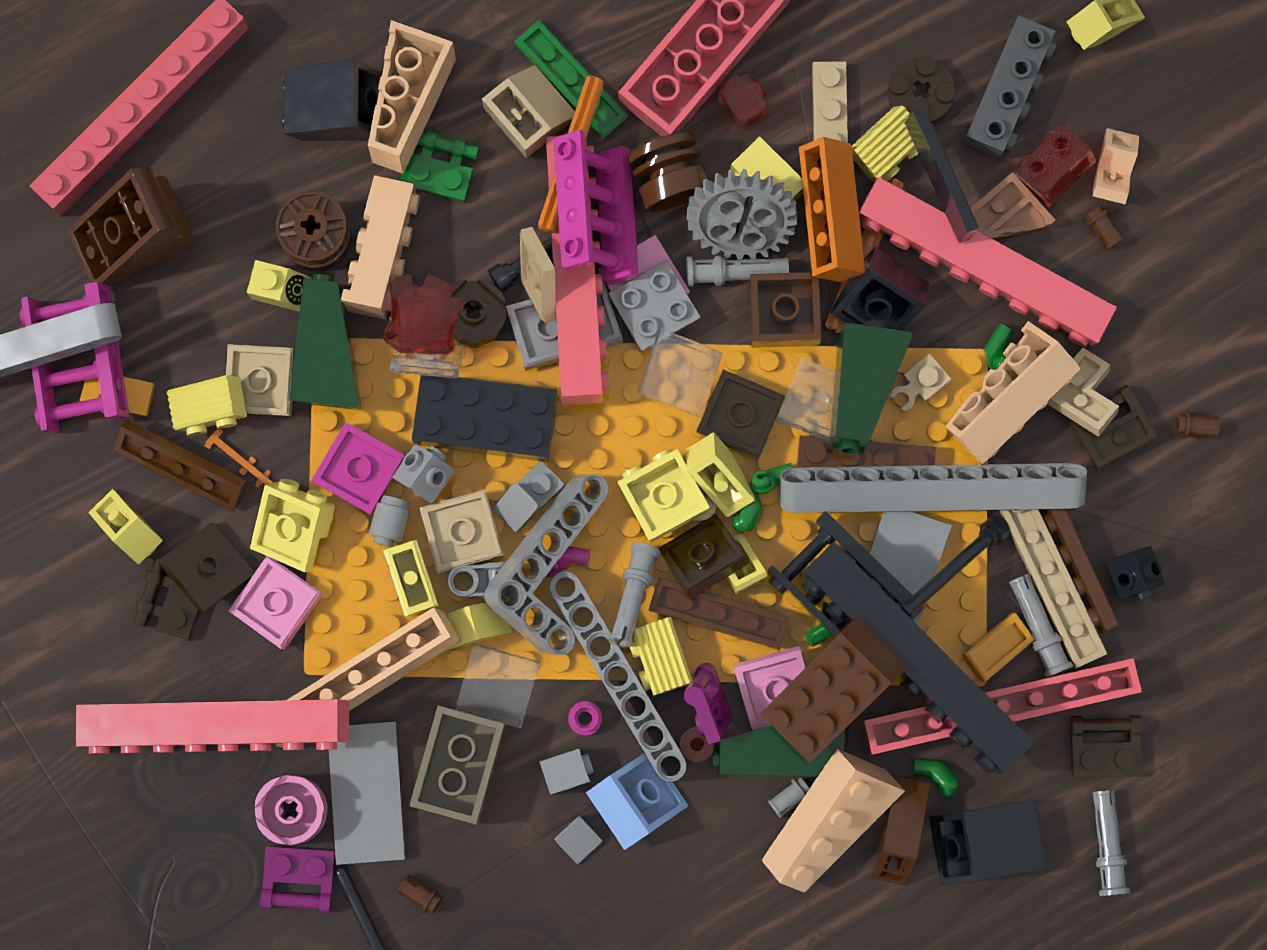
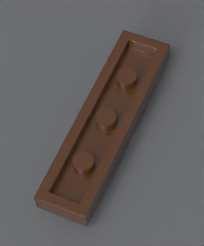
(816, 453)
(179, 465)
(1085, 578)
(719, 614)

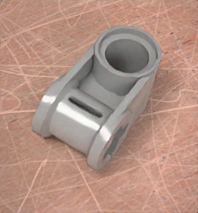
(482, 577)

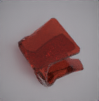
(422, 316)

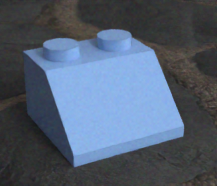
(636, 801)

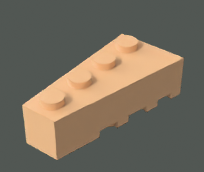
(408, 91)
(380, 247)
(1012, 393)
(830, 819)

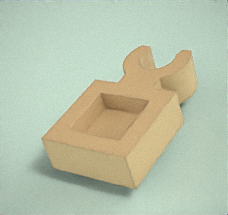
(923, 381)

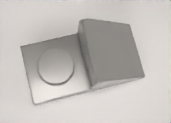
(528, 496)

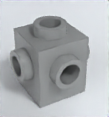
(424, 472)

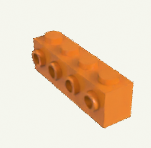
(831, 209)

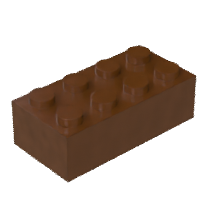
(834, 689)

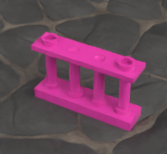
(615, 204)
(105, 369)

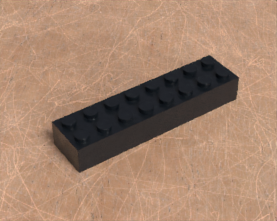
(930, 671)

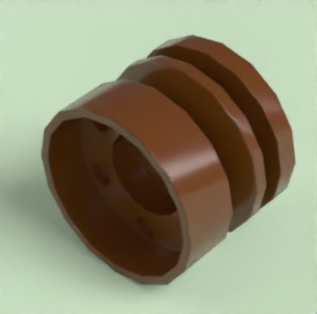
(666, 165)
(326, 245)

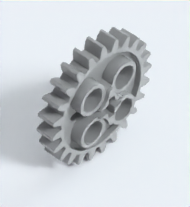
(720, 206)

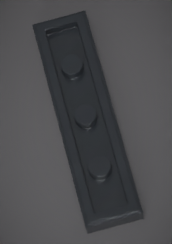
(941, 174)

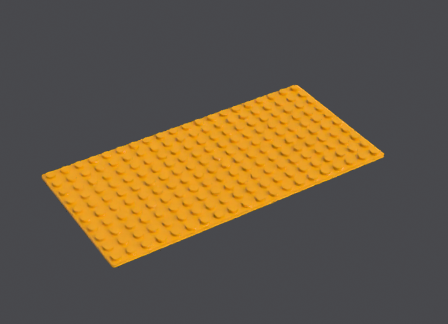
(608, 440)

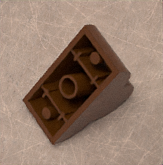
(131, 228)

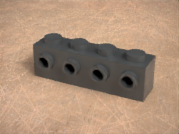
(1009, 87)

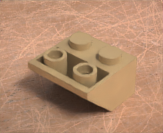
(528, 109)

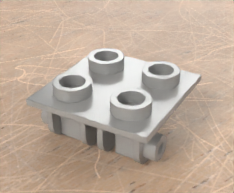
(652, 304)

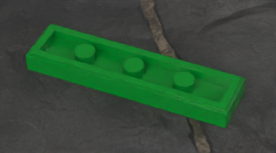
(568, 76)

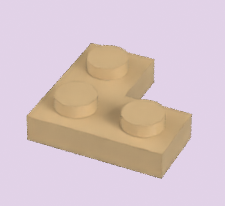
(1080, 400)

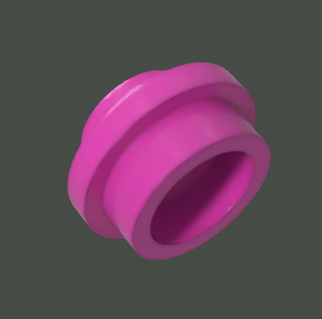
(576, 710)

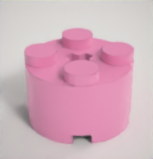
(271, 812)

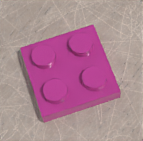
(358, 468)

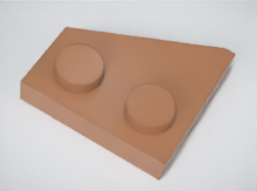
(1010, 210)

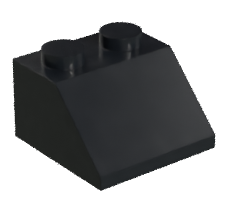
(882, 296)

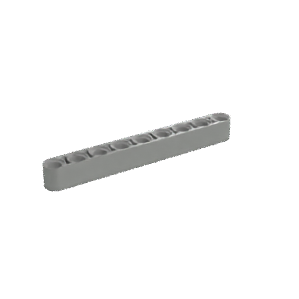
(933, 487)

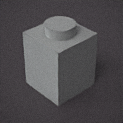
(566, 771)

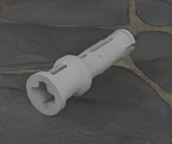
(721, 270)
(637, 579)
(1046, 641)
(1110, 861)

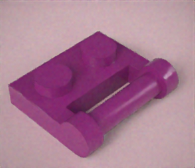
(711, 706)
(298, 867)

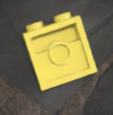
(663, 494)
(291, 524)

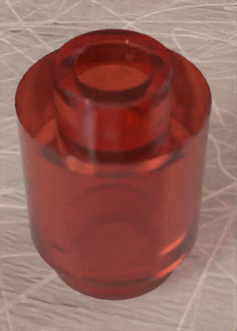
(688, 753)

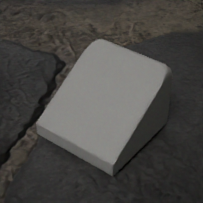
(578, 840)

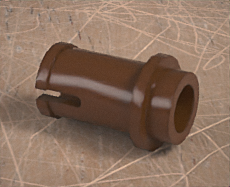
(1103, 227)
(1196, 425)
(420, 894)

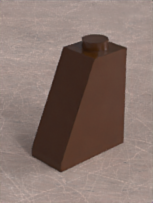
(901, 833)

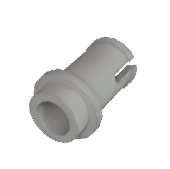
(789, 797)

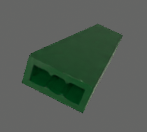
(323, 350)
(863, 378)
(769, 754)

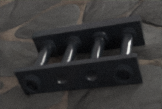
(828, 532)

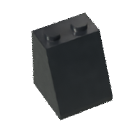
(330, 101)
(988, 842)

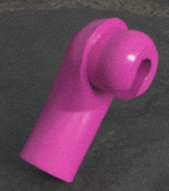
(572, 555)

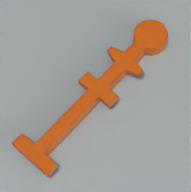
(247, 465)

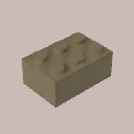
(457, 765)

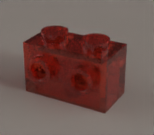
(1055, 165)

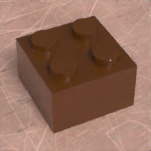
(784, 310)

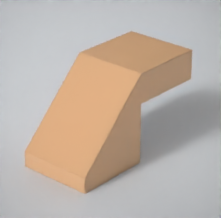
(1115, 166)

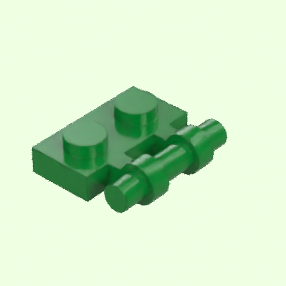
(439, 176)

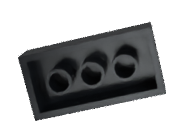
(485, 417)

